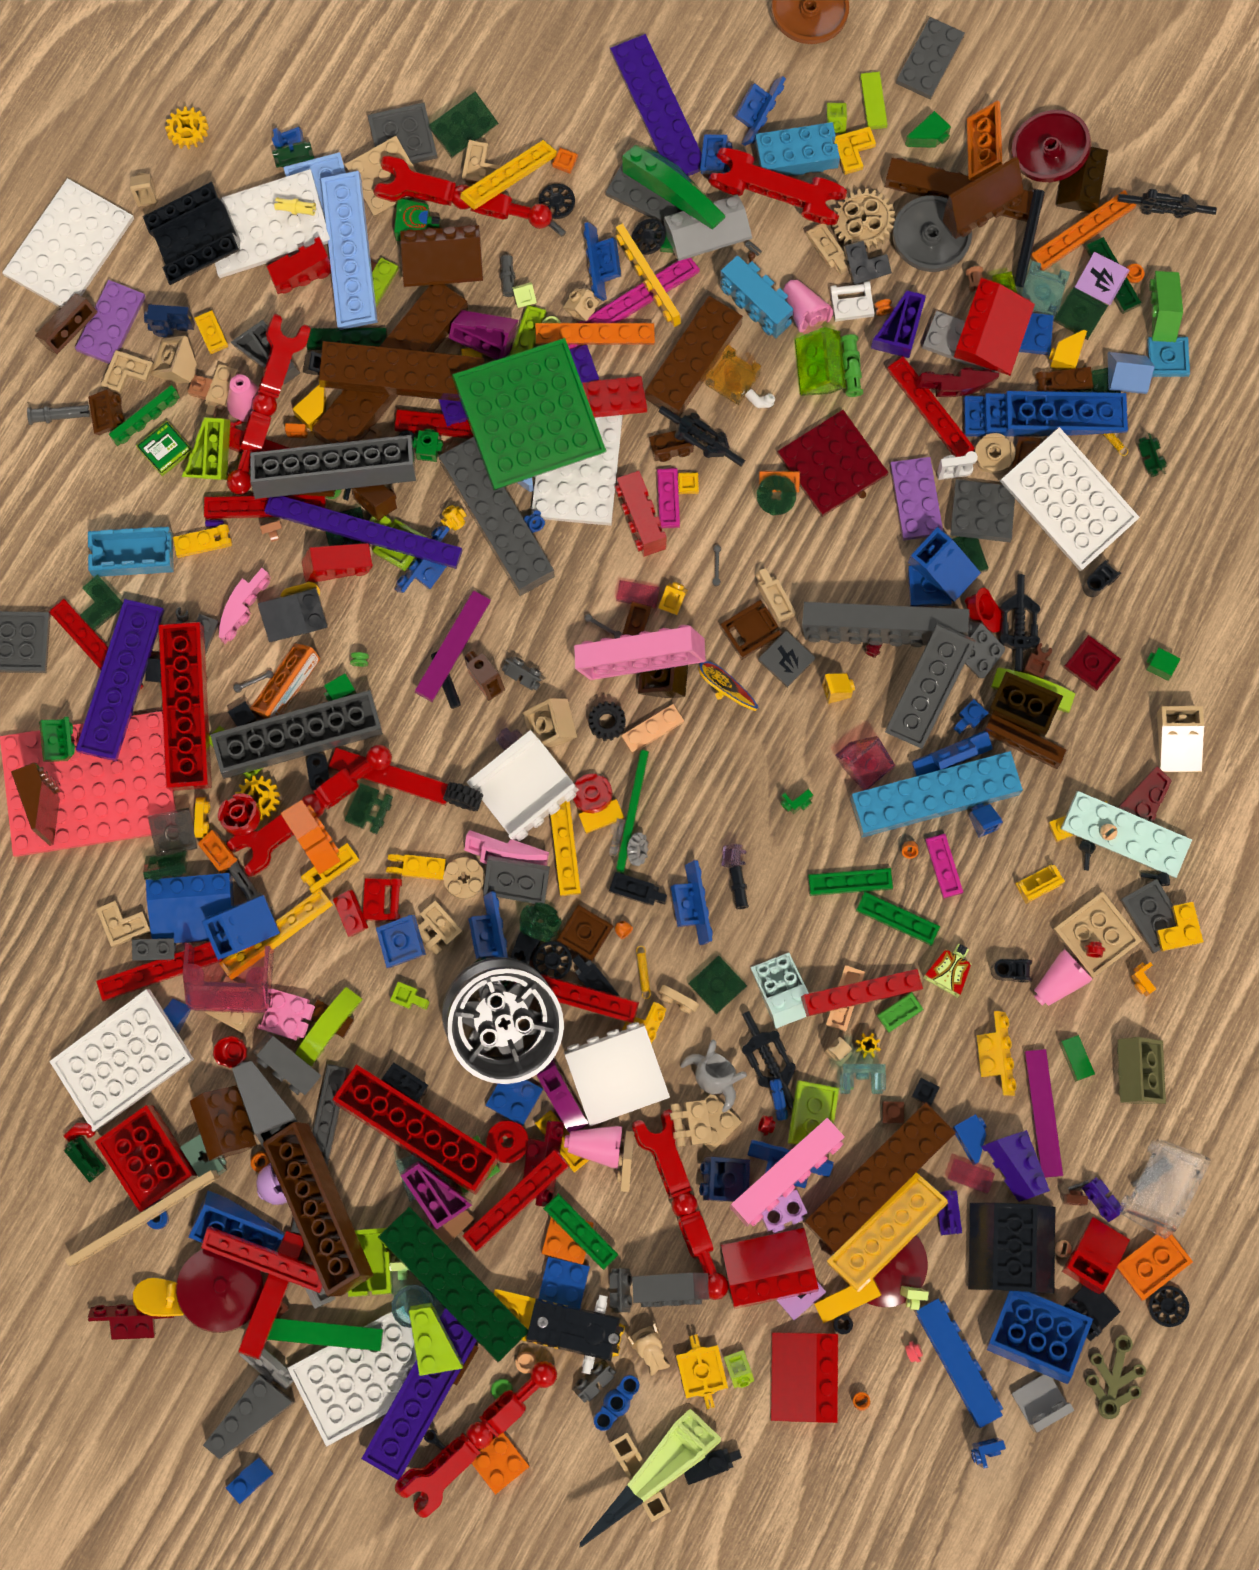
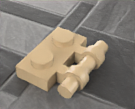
(442, 925)
(697, 1123)

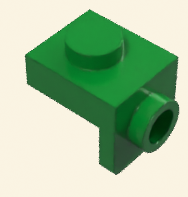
(801, 802)

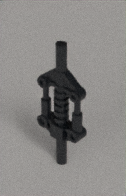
(1164, 203)
(715, 446)
(1019, 641)
(760, 1042)

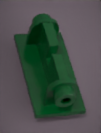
(285, 157)
(1156, 462)
(84, 1159)

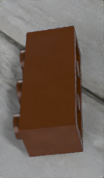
(66, 323)

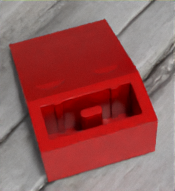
(1096, 1256)

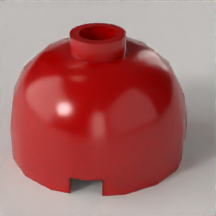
(239, 815)

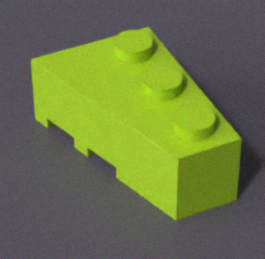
(210, 451)
(432, 1344)

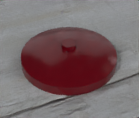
(1052, 145)
(905, 1269)
(217, 1292)

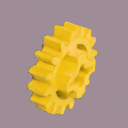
(185, 135)
(266, 796)

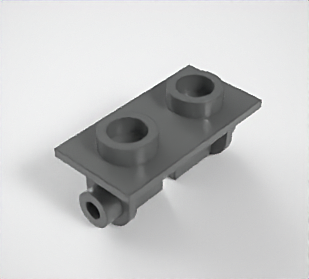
(530, 675)
(153, 949)
(622, 1300)
(585, 1386)

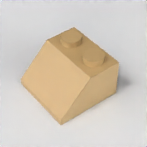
(551, 722)

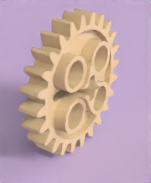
(861, 204)

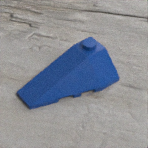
(235, 1220)

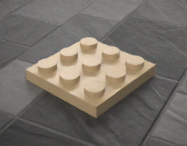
(372, 173)
(1097, 923)

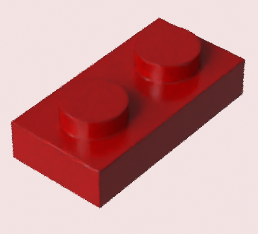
(350, 913)

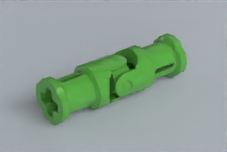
(852, 365)

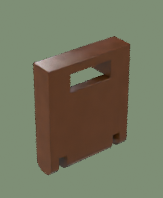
(753, 627)

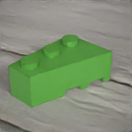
(1166, 306)

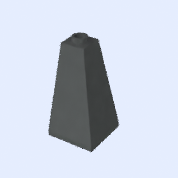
(263, 1104)

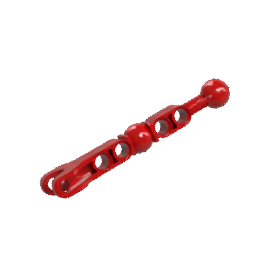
(446, 192)
(265, 403)
(326, 796)
(683, 1203)
(464, 1449)

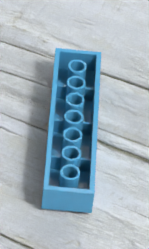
(936, 794)

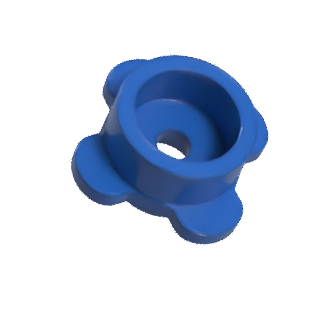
(539, 522)

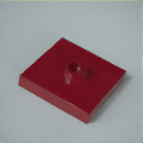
(1092, 663)

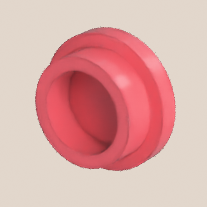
(914, 1352)

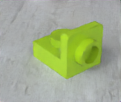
(838, 115)
(739, 1369)

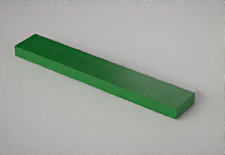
(632, 810)
(326, 1334)

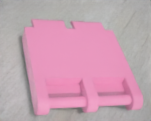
(287, 1015)

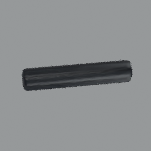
(449, 690)

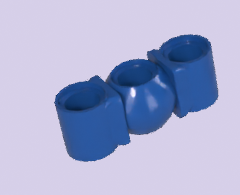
(612, 1413)

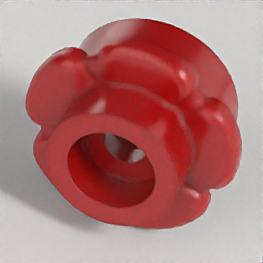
(1094, 950)
(766, 1125)

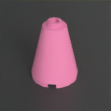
(808, 307)
(240, 397)
(1061, 979)
(596, 1145)

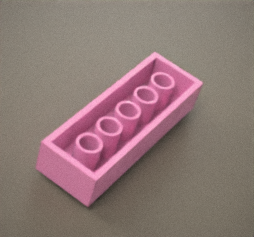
(640, 652)
(785, 1173)

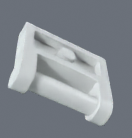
(852, 307)
(956, 466)

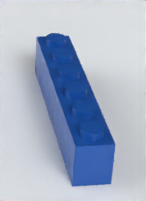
(958, 1363)

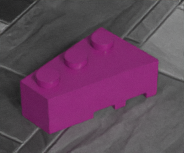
(484, 333)
(435, 1195)

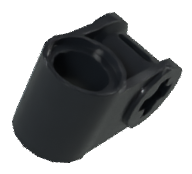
(1103, 577)
(525, 946)
(1016, 970)

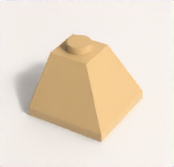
(175, 360)

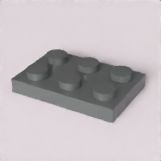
(516, 880)
(1150, 912)

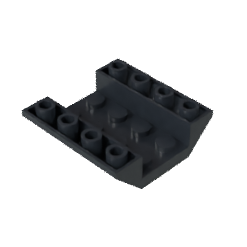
(193, 232)
(1011, 1247)

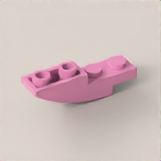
(236, 609)
(514, 850)

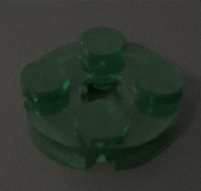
(777, 483)
(534, 929)

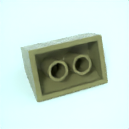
(1141, 1071)

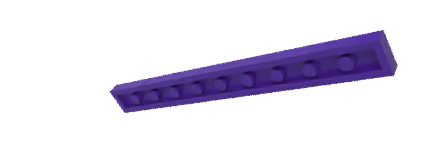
(364, 531)

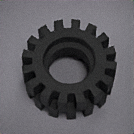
(607, 733)
(463, 796)

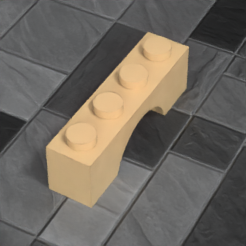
(631, 1463)

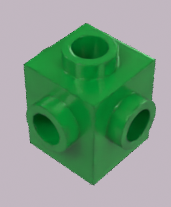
(427, 445)

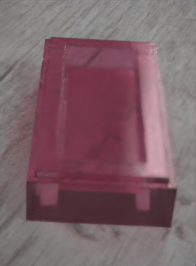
(639, 593)
(971, 1176)

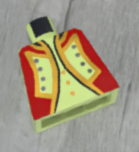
(950, 971)

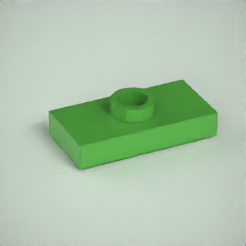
(899, 1012)

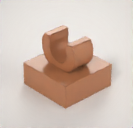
(199, 386)
(272, 528)

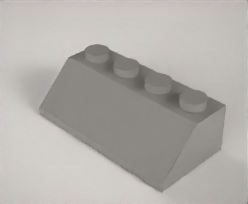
(694, 238)

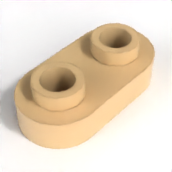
(686, 1004)

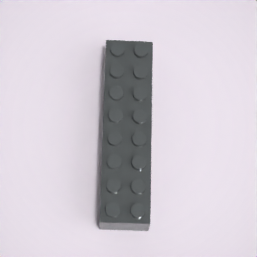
(332, 466)
(497, 518)
(879, 623)
(296, 734)

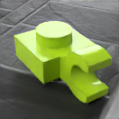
(406, 996)

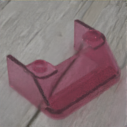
(224, 996)

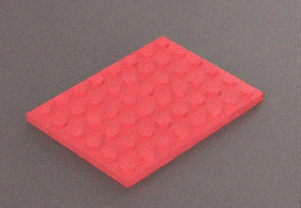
(97, 796)

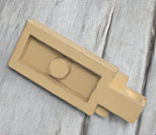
(827, 247)
(218, 391)
(774, 596)

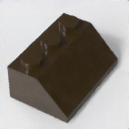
(1084, 187)
(664, 682)
(1025, 704)

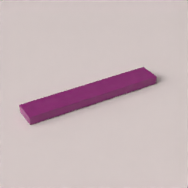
(452, 646)
(1043, 1113)

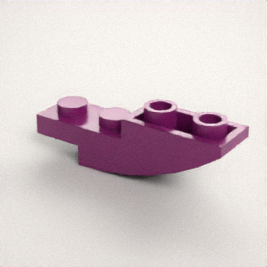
(562, 1097)

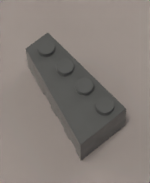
(250, 1414)

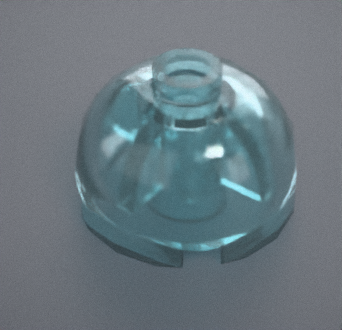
(406, 1297)

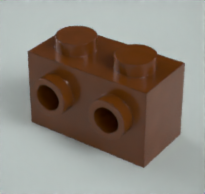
(375, 499)

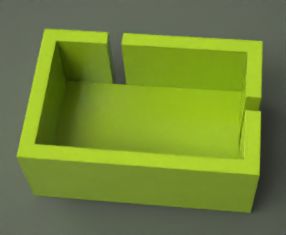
(379, 1262)

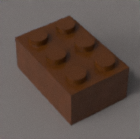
(222, 1122)

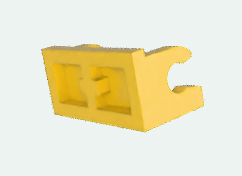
(1039, 883)

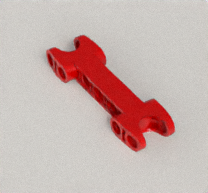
(777, 186)

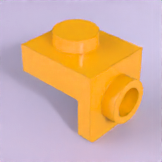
(1143, 984)

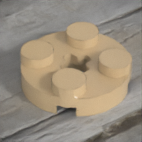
(1002, 445)
(454, 871)

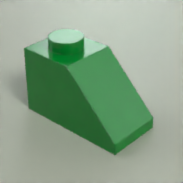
(929, 132)

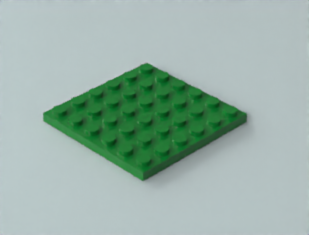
(529, 413)

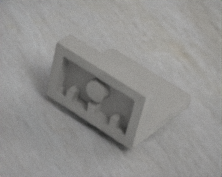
(1041, 1403)

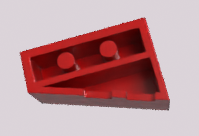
(300, 268)
(336, 562)

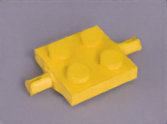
(702, 1371)

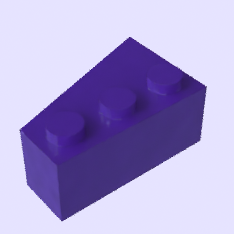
(901, 326)
(1019, 1165)

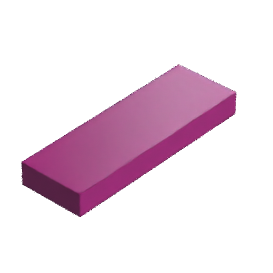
(668, 498)
(944, 866)

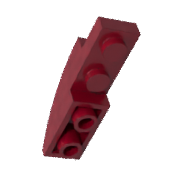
(963, 383)

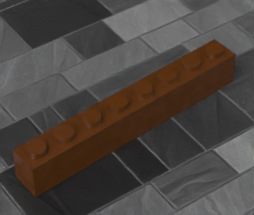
(930, 181)

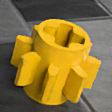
(453, 517)
(873, 1043)

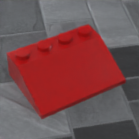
(994, 327)
(146, 1158)
(769, 1268)
(804, 1377)

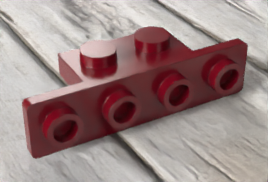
(538, 1150)
(125, 1321)

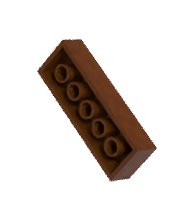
(693, 356)

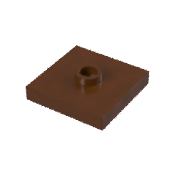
(585, 933)

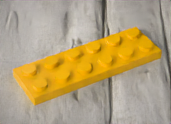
(887, 1232)

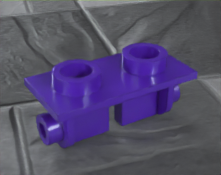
(1096, 1192)
(950, 1215)

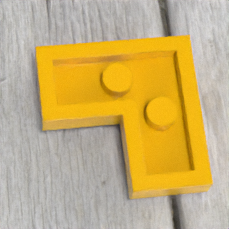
(849, 147)
(1186, 931)

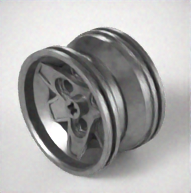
(517, 1063)

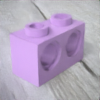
(784, 1215)

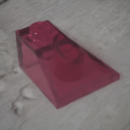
(865, 761)

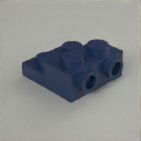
(164, 319)
(724, 1178)

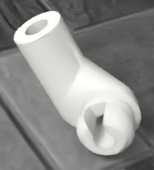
(760, 402)

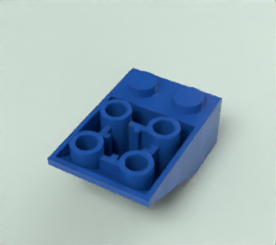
(944, 564)
(240, 927)

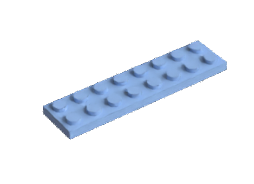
(349, 250)

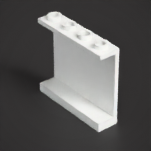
(523, 786)
(616, 1073)

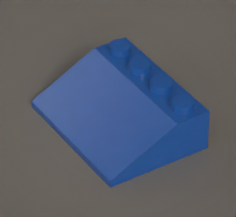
(182, 903)
(1040, 1335)

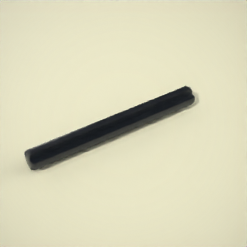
(1029, 237)

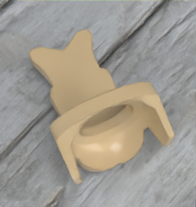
(649, 1348)

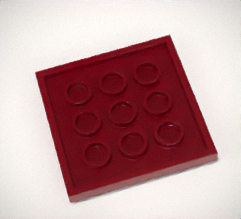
(833, 463)

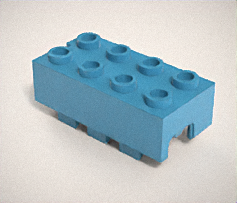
(798, 149)
(756, 296)
(130, 551)

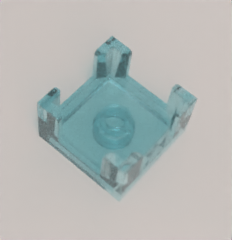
(1044, 289)
(863, 1072)

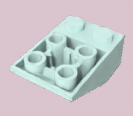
(781, 989)

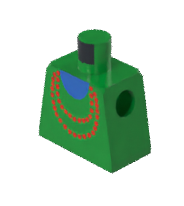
(413, 216)

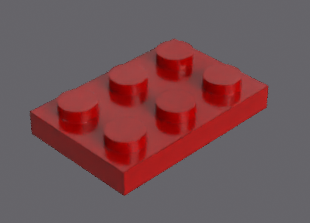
(616, 396)

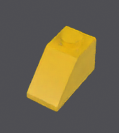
(1067, 352)
(311, 408)
(837, 687)

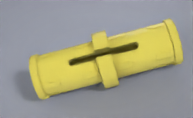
(295, 206)

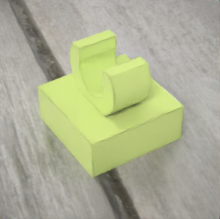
(524, 295)
(397, 1265)
(913, 1296)

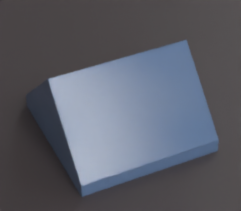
(1129, 372)

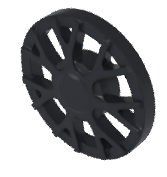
(557, 200)
(649, 236)
(552, 959)
(1168, 1306)

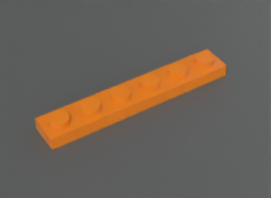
(1081, 232)
(595, 333)

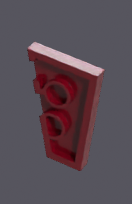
(1148, 795)

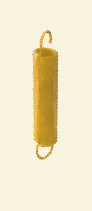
(1115, 442)
(643, 972)

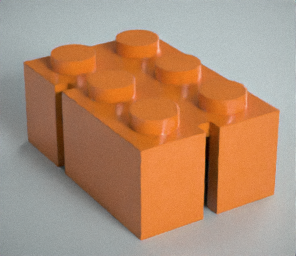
(311, 836)

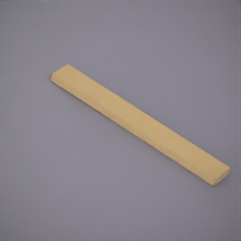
(142, 1218)

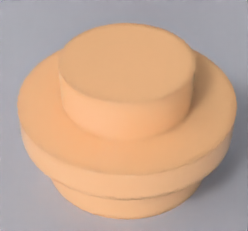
(525, 1362)

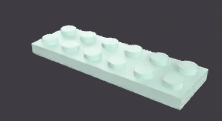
(1135, 838)

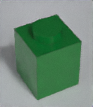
(1162, 663)
(339, 688)

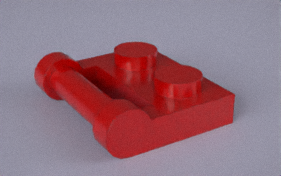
(375, 899)

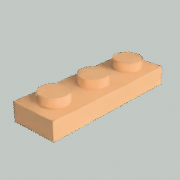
(652, 728)
(840, 1018)

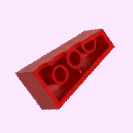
(641, 514)

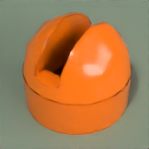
(914, 849)
(623, 929)
(859, 1397)

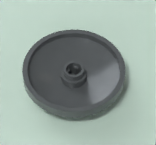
(924, 238)

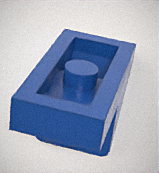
(249, 1480)

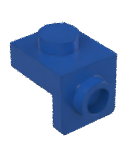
(287, 138)

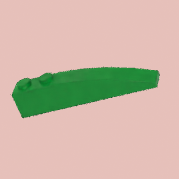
(670, 183)

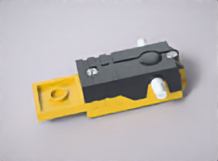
(567, 1327)

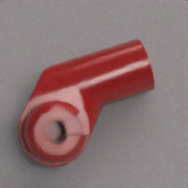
(79, 1129)

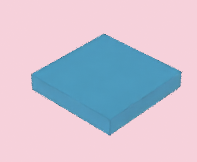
(1169, 358)

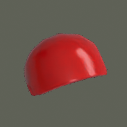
(230, 1051)

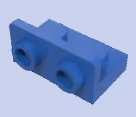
(709, 160)
(989, 1447)

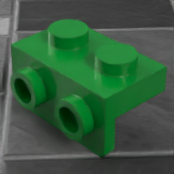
(56, 740)

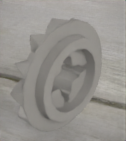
(637, 849)

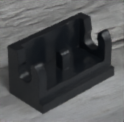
(405, 1082)

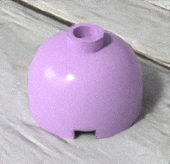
(269, 1187)

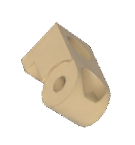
(839, 1051)

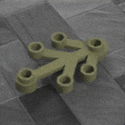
(1115, 1380)

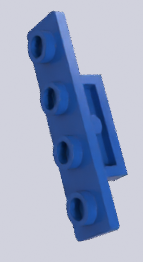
(756, 107)
(603, 260)
(423, 570)
(953, 754)
(691, 904)
(488, 930)
(774, 1154)

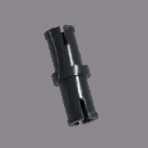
(738, 887)

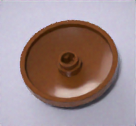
(810, 19)

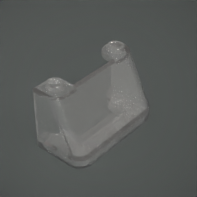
(1165, 1187)

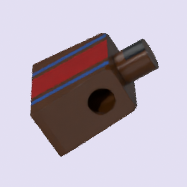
(484, 675)

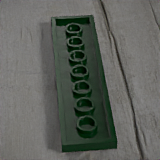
(453, 1284)

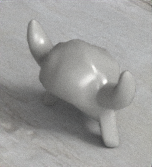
(715, 1074)

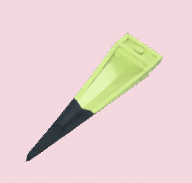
(678, 1451)

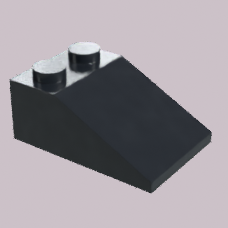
(293, 614)

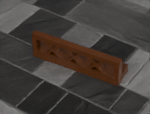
(1025, 741)

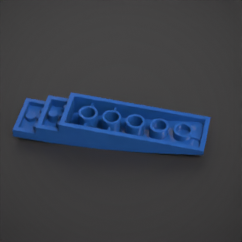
(1044, 412)

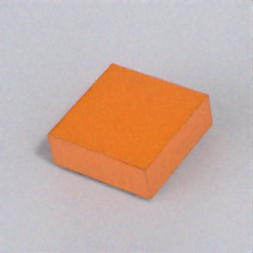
(565, 160)
(296, 430)

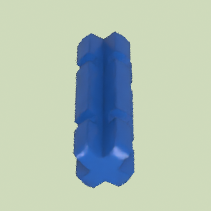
(778, 1099)

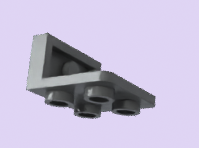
(985, 650)

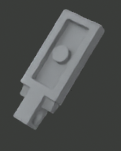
(270, 1368)

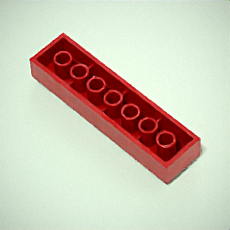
(185, 706)
(416, 1129)

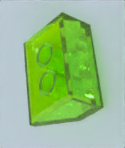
(820, 362)

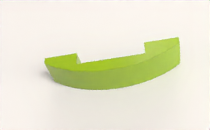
(1068, 696)
(328, 1025)

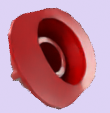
(984, 609)

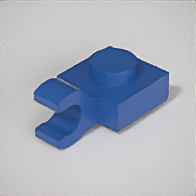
(971, 715)

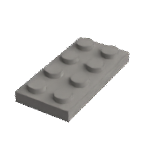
(944, 337)

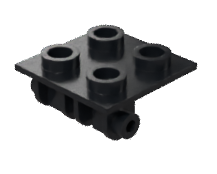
(1094, 1306)

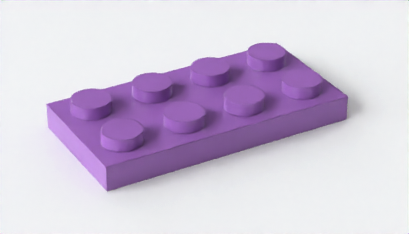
(112, 323)
(916, 497)

